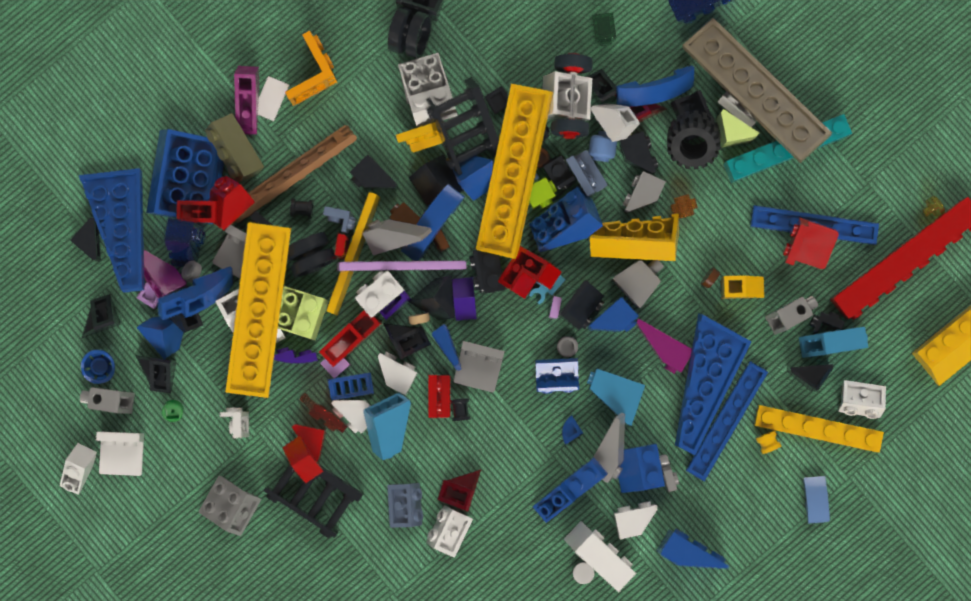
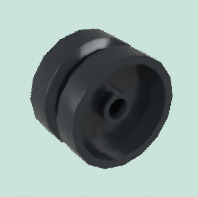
(409, 32)
(310, 257)

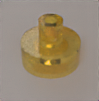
(933, 207)

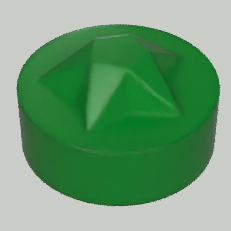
(172, 411)

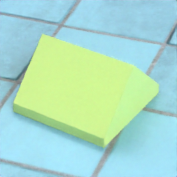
(734, 130)

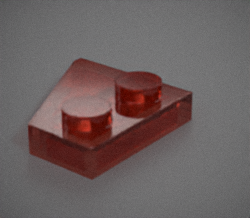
(318, 411)

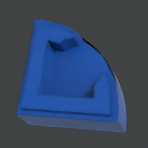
(570, 430)

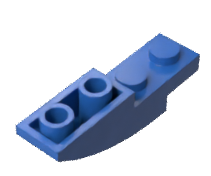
(198, 297)
(570, 489)

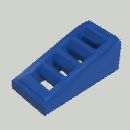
(445, 342)
(333, 391)

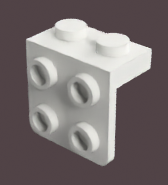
(379, 293)

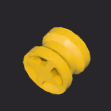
(768, 442)

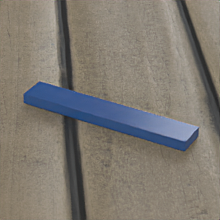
(784, 220)
(726, 421)

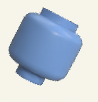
(602, 147)

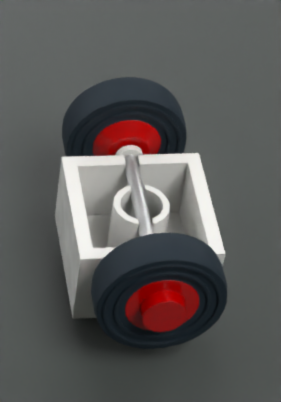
(570, 96)

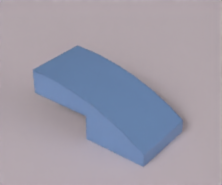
(816, 499)

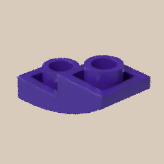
(287, 356)

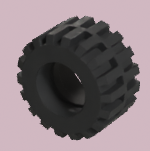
(689, 154)

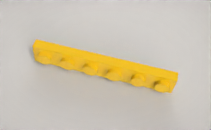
(818, 428)

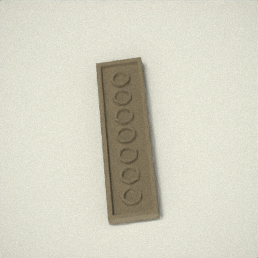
(757, 90)

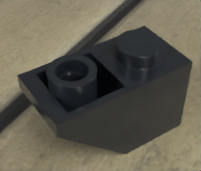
(637, 153)

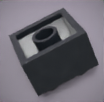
(581, 306)

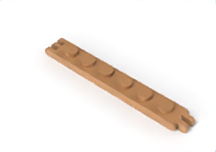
(299, 169)

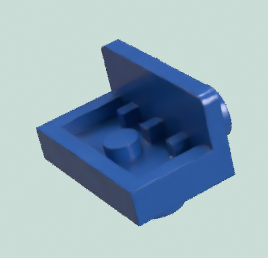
(557, 375)

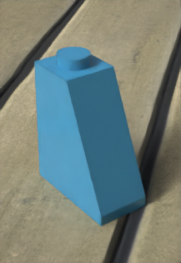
(833, 342)
(616, 393)
(387, 425)

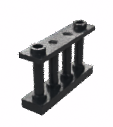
(478, 110)
(332, 483)

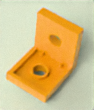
(318, 82)

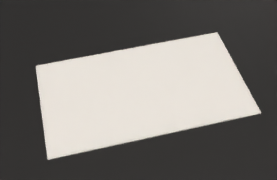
(271, 98)

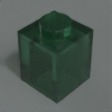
(603, 29)

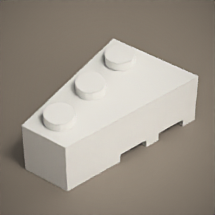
(600, 556)

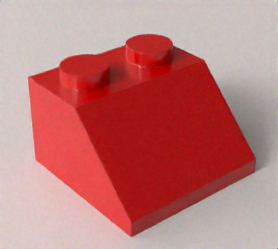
(231, 201)

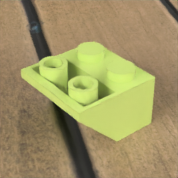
(301, 313)

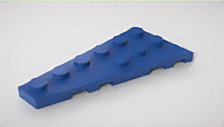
(118, 212)
(711, 369)

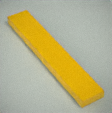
(353, 253)

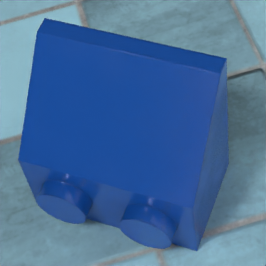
(616, 318)
(641, 469)

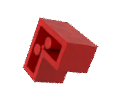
(526, 270)

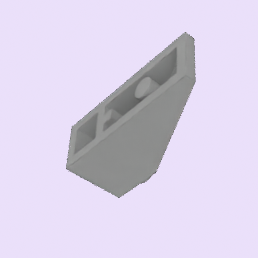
(392, 235)
(611, 450)

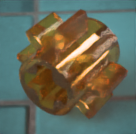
(684, 206)

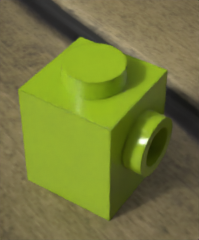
(542, 193)

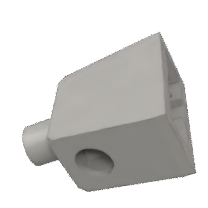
(639, 281)
(791, 314)
(108, 400)

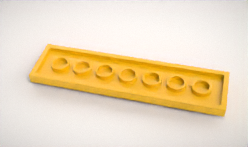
(514, 170)
(258, 310)

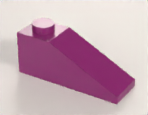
(247, 98)
(161, 276)
(667, 349)

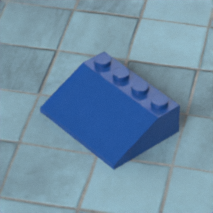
(182, 171)

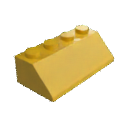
(947, 349)

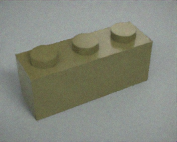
(234, 148)

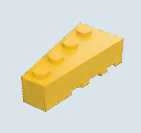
(637, 239)

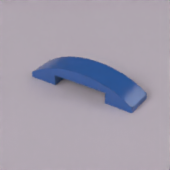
(656, 91)
(434, 218)

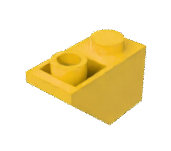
(742, 287)

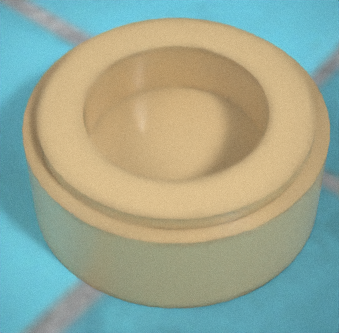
(419, 318)

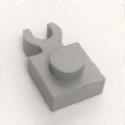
(670, 478)

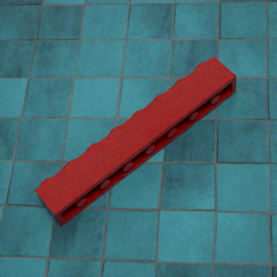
(904, 260)

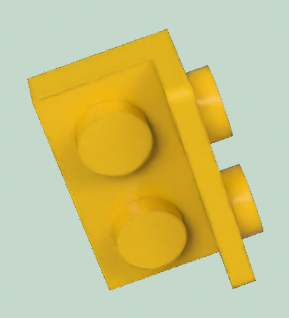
(420, 137)

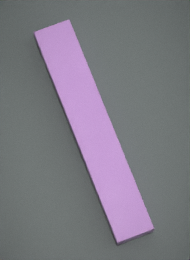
(401, 265)

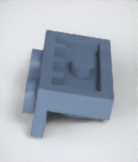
(587, 173)
(338, 215)
(405, 505)

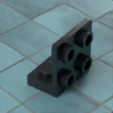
(488, 272)

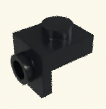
(830, 319)

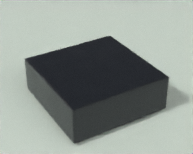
(497, 100)

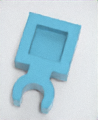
(542, 289)

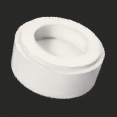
(583, 573)

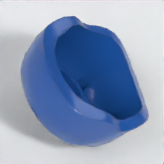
(98, 366)

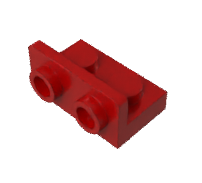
(438, 396)

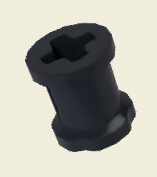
(301, 208)
(460, 409)

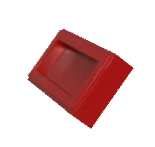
(342, 246)

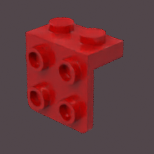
(810, 244)

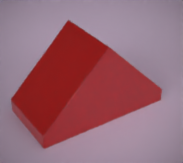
(197, 211)
(312, 437)
(302, 459)

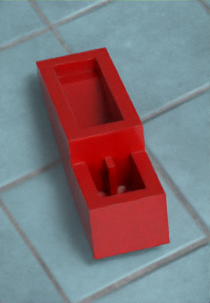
(350, 338)

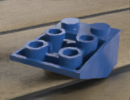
(566, 221)
(684, 553)

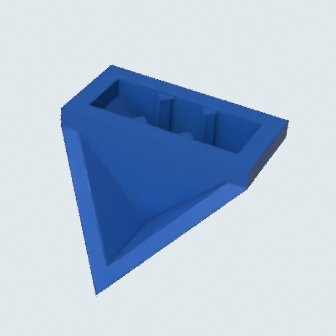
(475, 176)
(162, 335)

